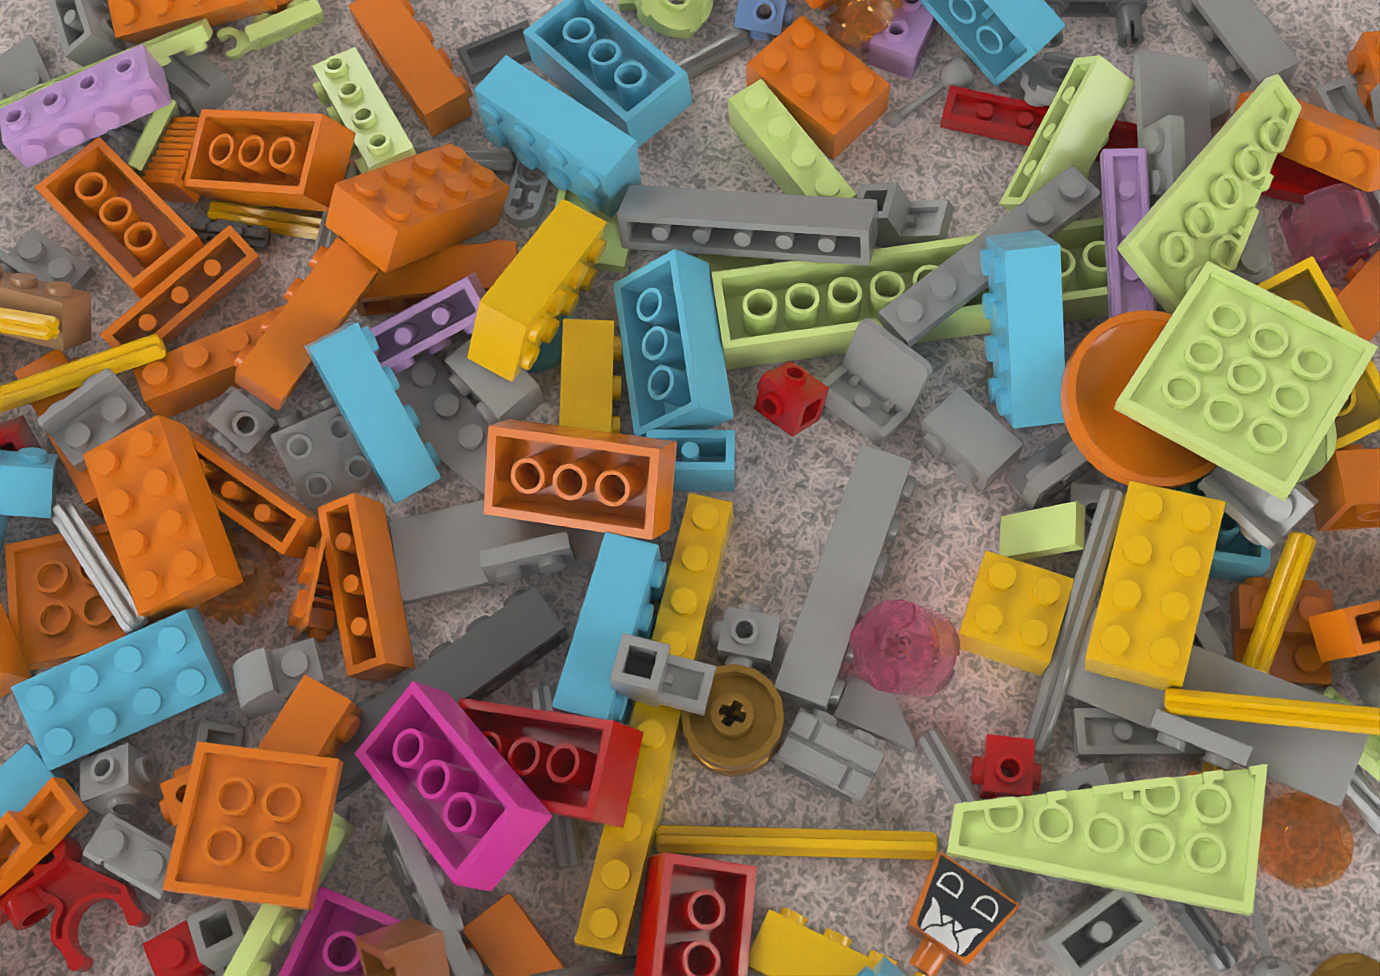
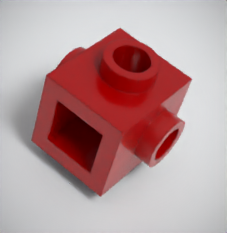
(790, 398)
(1010, 754)

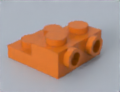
(1297, 653)

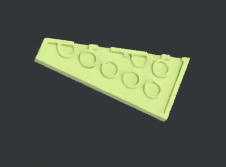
(1214, 199)
(1149, 837)

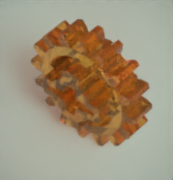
(860, 20)
(257, 578)

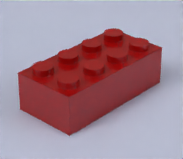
(567, 760)
(695, 917)

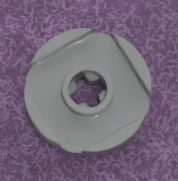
(1044, 77)

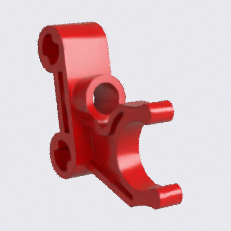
(72, 891)

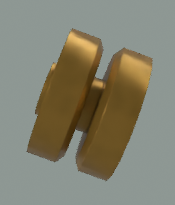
(745, 745)

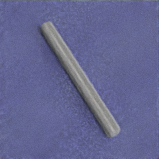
(1075, 619)

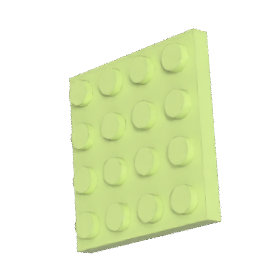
(1246, 379)

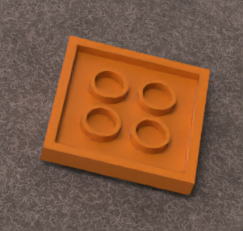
(55, 603)
(254, 826)

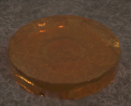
(1306, 841)

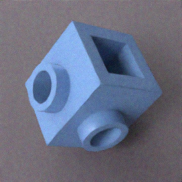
(749, 18)

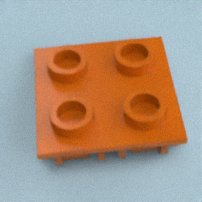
(316, 580)

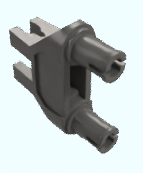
(1125, 11)

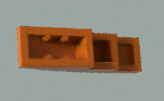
(37, 829)

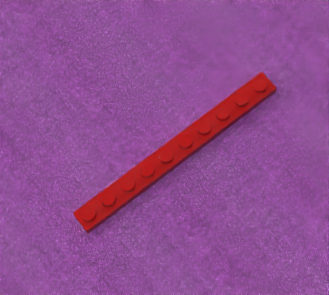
(1018, 122)

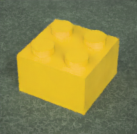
(1014, 613)

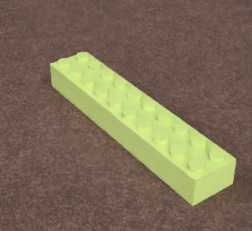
(815, 306)

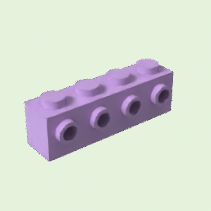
(904, 41)
(84, 106)
(428, 323)

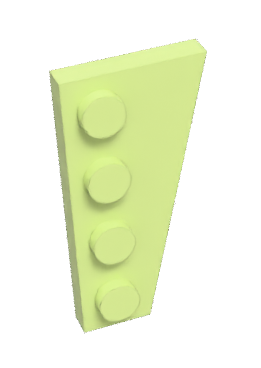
(276, 923)

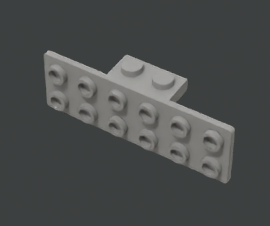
(1170, 114)
(469, 550)
(1298, 757)

